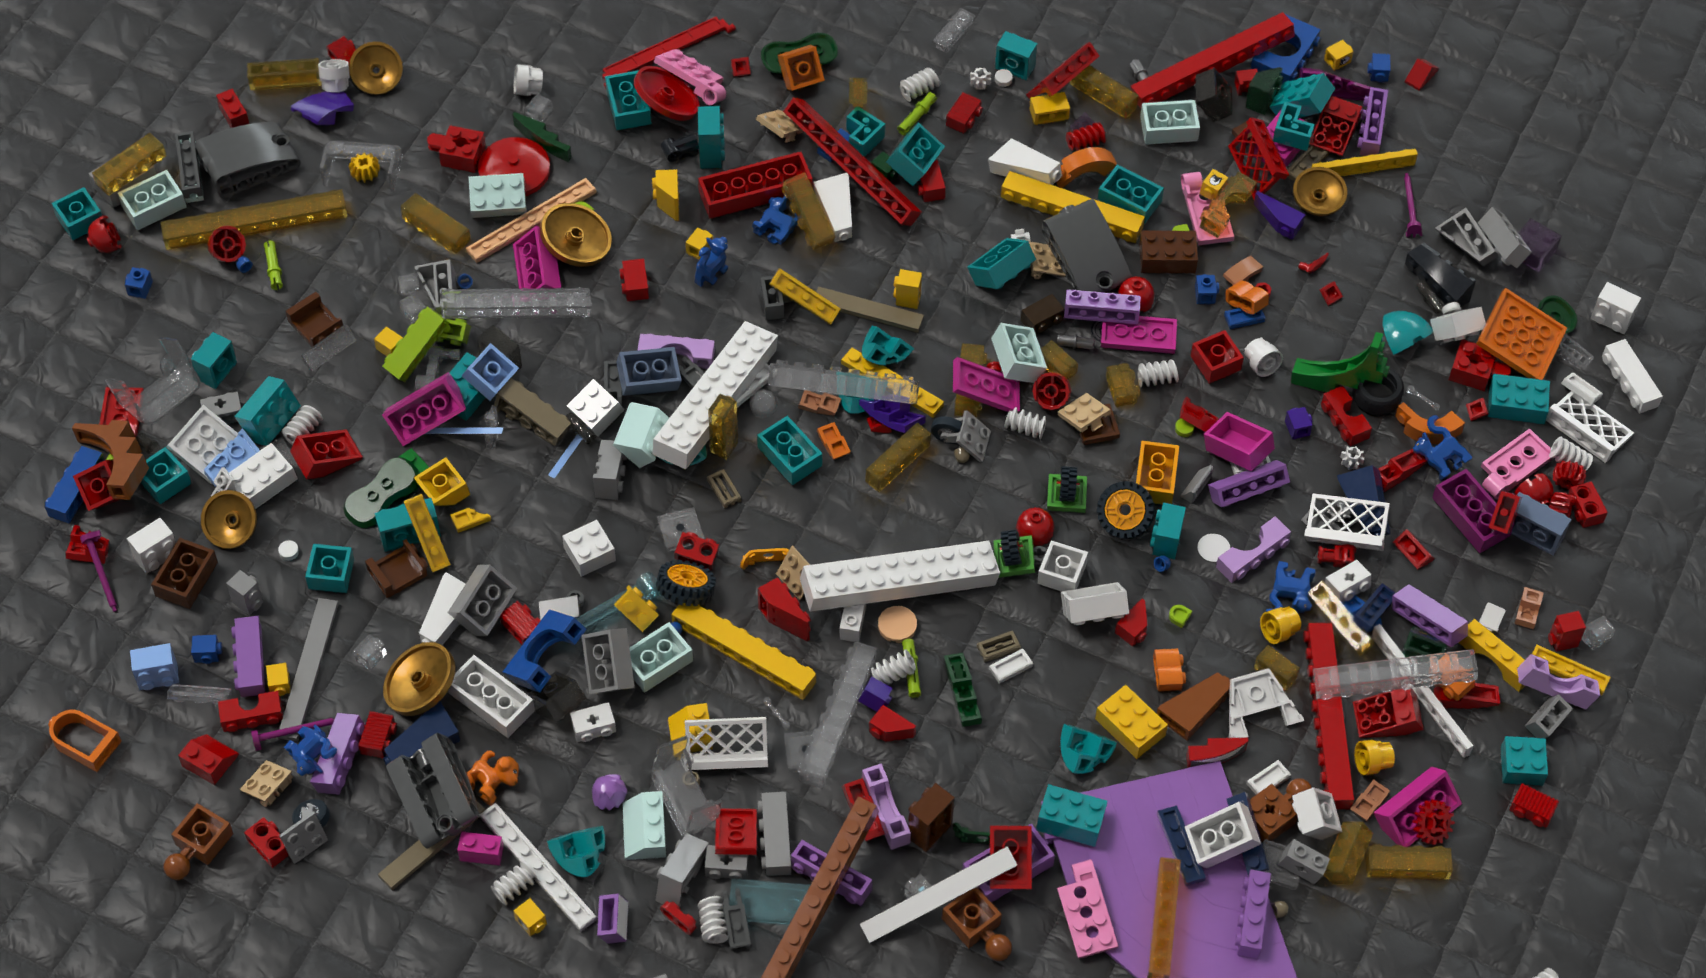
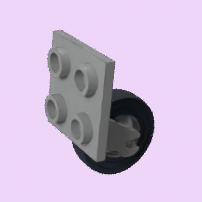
(965, 431)
(307, 830)

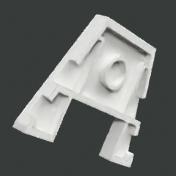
(1255, 694)

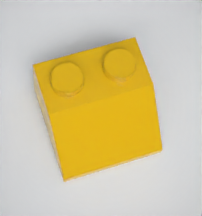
(667, 192)
(443, 484)
(690, 712)

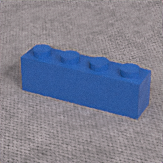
(66, 495)

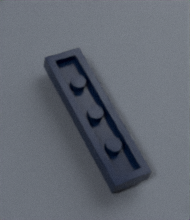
(1373, 607)
(1180, 845)
(1255, 857)

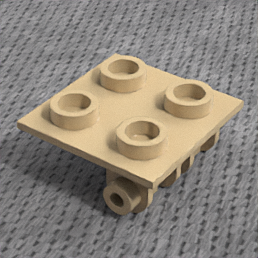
(1044, 262)
(791, 571)
(266, 782)

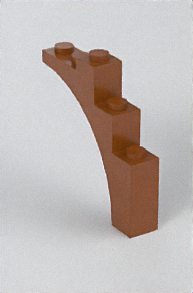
(120, 442)

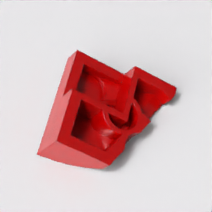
(1197, 415)
(80, 551)

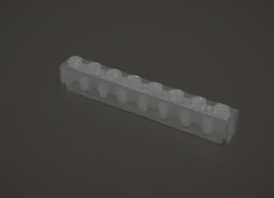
(515, 303)
(844, 383)
(1395, 674)
(838, 715)

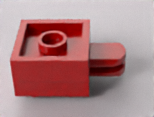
(452, 152)
(1472, 373)

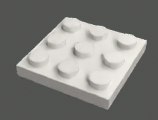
(202, 440)

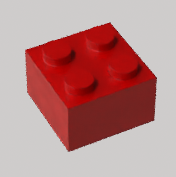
(1217, 356)

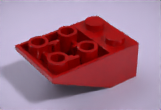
(1336, 125)
(783, 609)
(1388, 714)

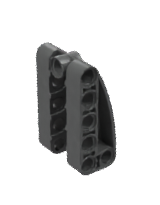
(246, 156)
(1086, 248)
(434, 790)

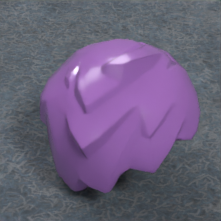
(609, 791)

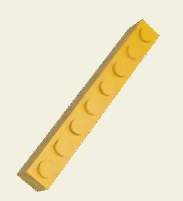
(1053, 199)
(746, 649)

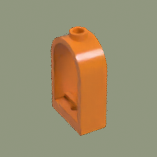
(100, 753)

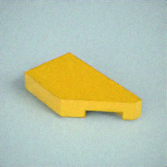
(468, 519)

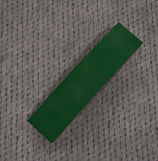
(537, 132)
(962, 689)

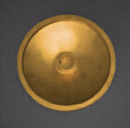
(575, 234)
(419, 679)

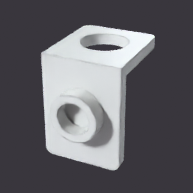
(1492, 617)

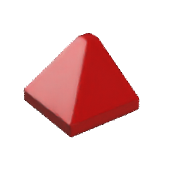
(740, 66)
(1331, 293)
(1477, 409)
(876, 426)

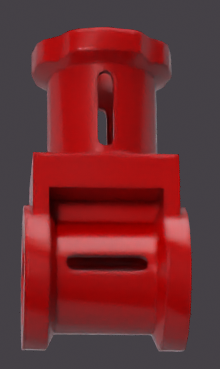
(1338, 555)

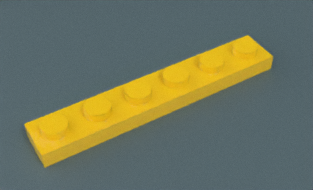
(1371, 162)
(926, 401)

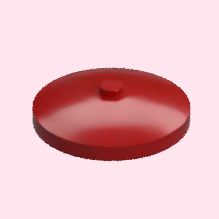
(666, 93)
(517, 156)

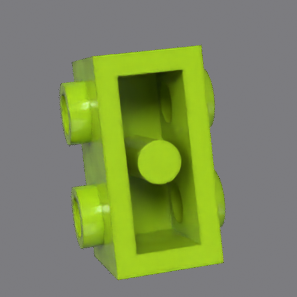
(456, 332)

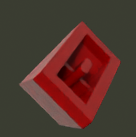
(1421, 74)

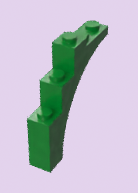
(1349, 372)

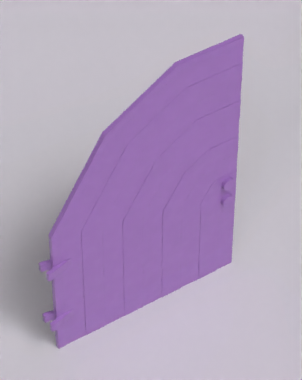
(1127, 873)

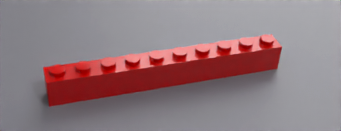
(1220, 56)
(852, 161)
(1329, 719)

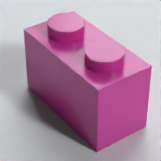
(480, 848)

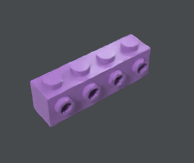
(1373, 121)
(1102, 306)
(1249, 483)
(1430, 615)
(249, 656)
(345, 736)
(808, 860)
(1254, 912)

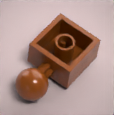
(1275, 811)
(198, 835)
(975, 918)

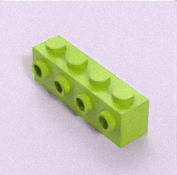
(415, 344)

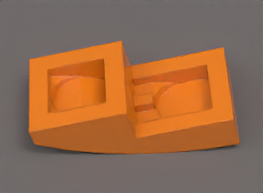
(833, 441)

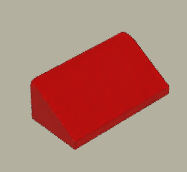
(1413, 549)

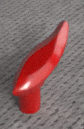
(1314, 265)

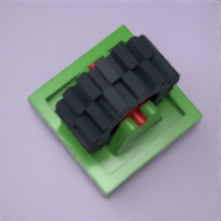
(1067, 491)
(1014, 554)

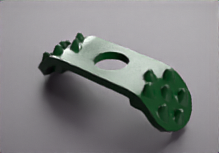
(970, 836)

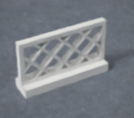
(1583, 433)
(1341, 537)
(728, 759)

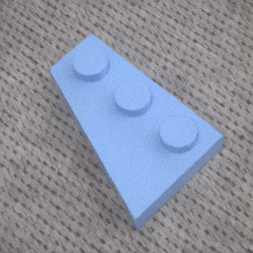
(234, 455)

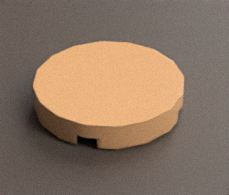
(897, 624)

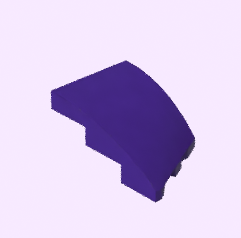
(322, 107)
(892, 414)

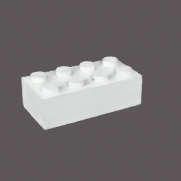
(491, 696)

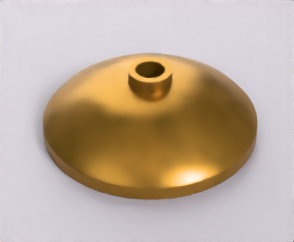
(373, 56)
(1321, 183)
(218, 515)

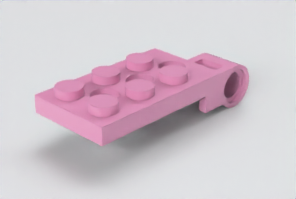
(700, 76)
(1191, 186)
(1515, 473)
(1087, 879)

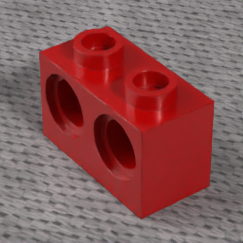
(1589, 503)
(695, 554)
(266, 843)

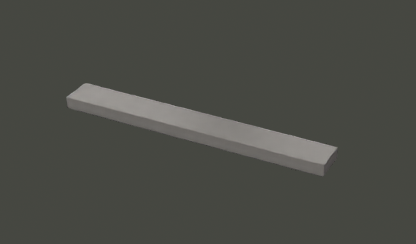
(309, 666)

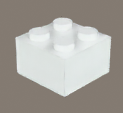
(1615, 308)
(1458, 325)
(595, 407)
(152, 545)
(589, 548)
(1062, 567)
(1316, 813)

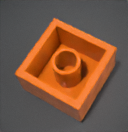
(801, 67)

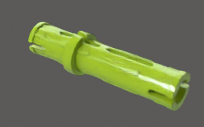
(920, 109)
(273, 270)
(912, 680)

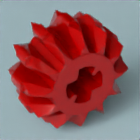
(1568, 474)
(1562, 503)

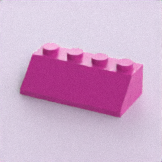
(534, 263)
(425, 409)
(1397, 814)

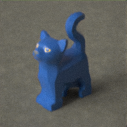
(776, 220)
(711, 261)
(1445, 450)
(1290, 587)
(309, 748)

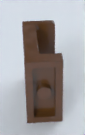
(313, 319)
(397, 569)

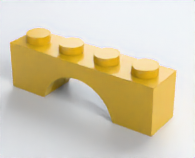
(1502, 655)

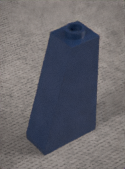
(1365, 485)
(428, 724)

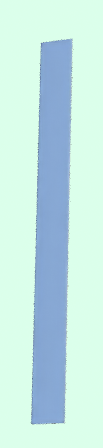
(471, 430)
(563, 459)

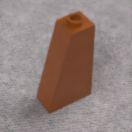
(1194, 706)

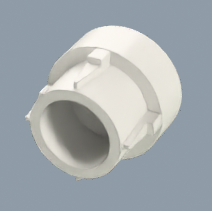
(334, 75)
(527, 80)
(1263, 357)

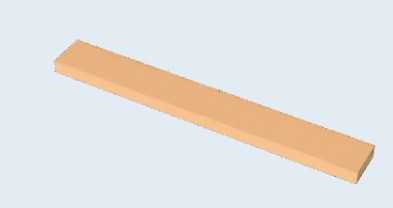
(527, 221)

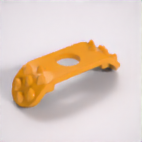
(757, 556)

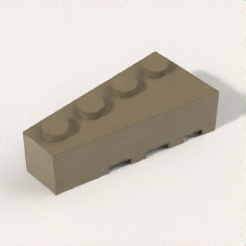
(531, 412)

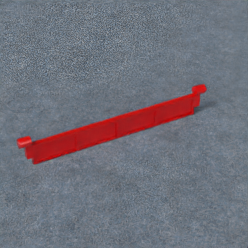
(677, 42)

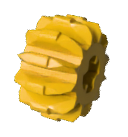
(364, 167)

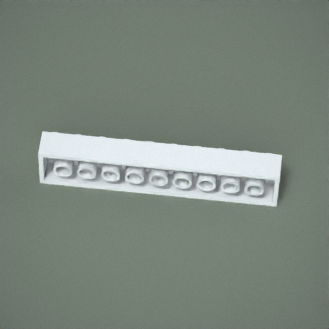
(728, 375)
(899, 575)

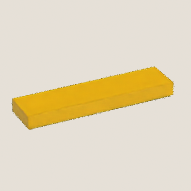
(805, 296)
(427, 533)
(1568, 668)

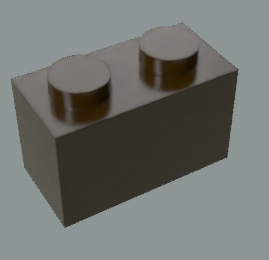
(1043, 314)

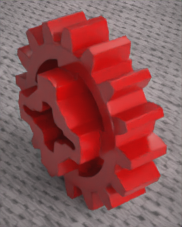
(1433, 821)

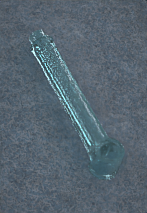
(645, 583)

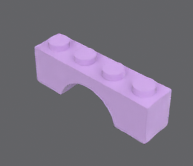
(697, 350)
(1236, 563)
(1577, 690)
(892, 821)

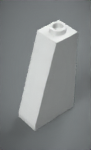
(1024, 161)
(834, 199)
(438, 623)

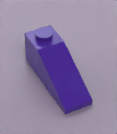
(1281, 217)

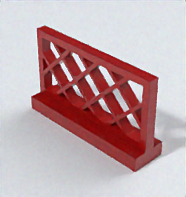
(1066, 71)
(1266, 150)

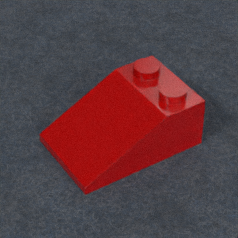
(324, 452)
(1020, 845)

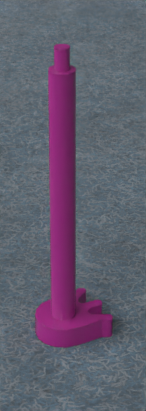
(1413, 227)
(89, 539)
(286, 731)

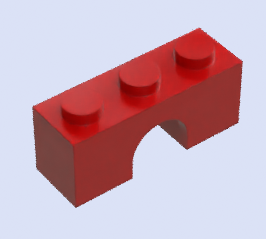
(1351, 429)
(266, 712)

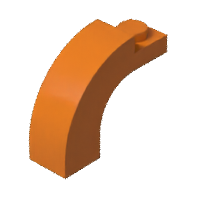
(1084, 161)
(1416, 425)

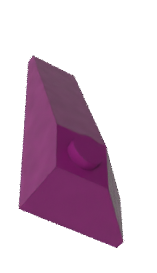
(1343, 87)

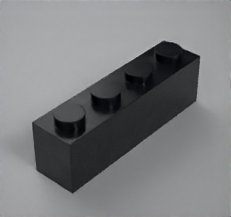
(1440, 275)

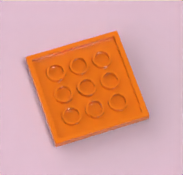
(1521, 335)

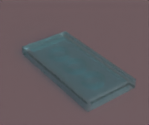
(769, 900)

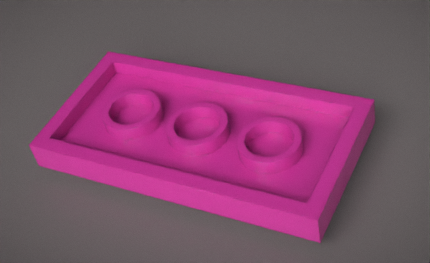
(1149, 335)
(985, 385)

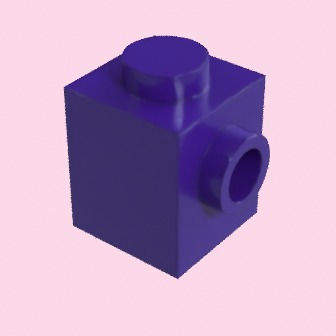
(1298, 422)
(875, 694)

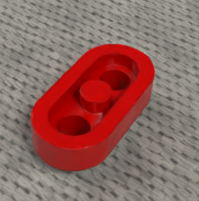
(673, 913)

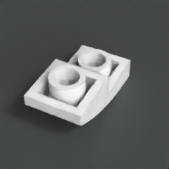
(223, 481)

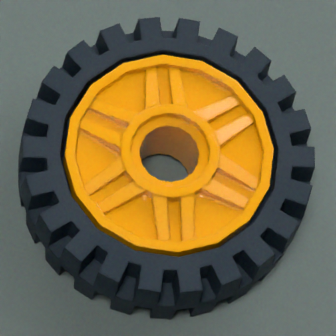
(1141, 511)
(685, 583)

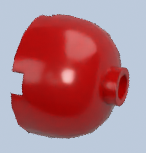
(103, 235)
(226, 244)
(1140, 287)
(1051, 390)
(1538, 489)
(1036, 523)

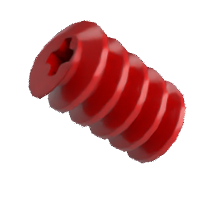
(1086, 135)

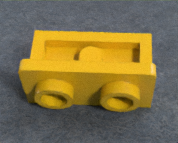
(637, 609)

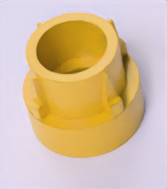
(1280, 624)
(1373, 756)

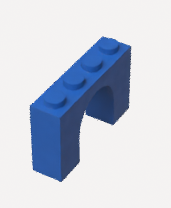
(1305, 40)
(552, 628)

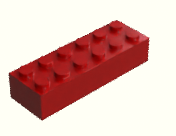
(749, 184)

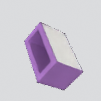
(612, 918)

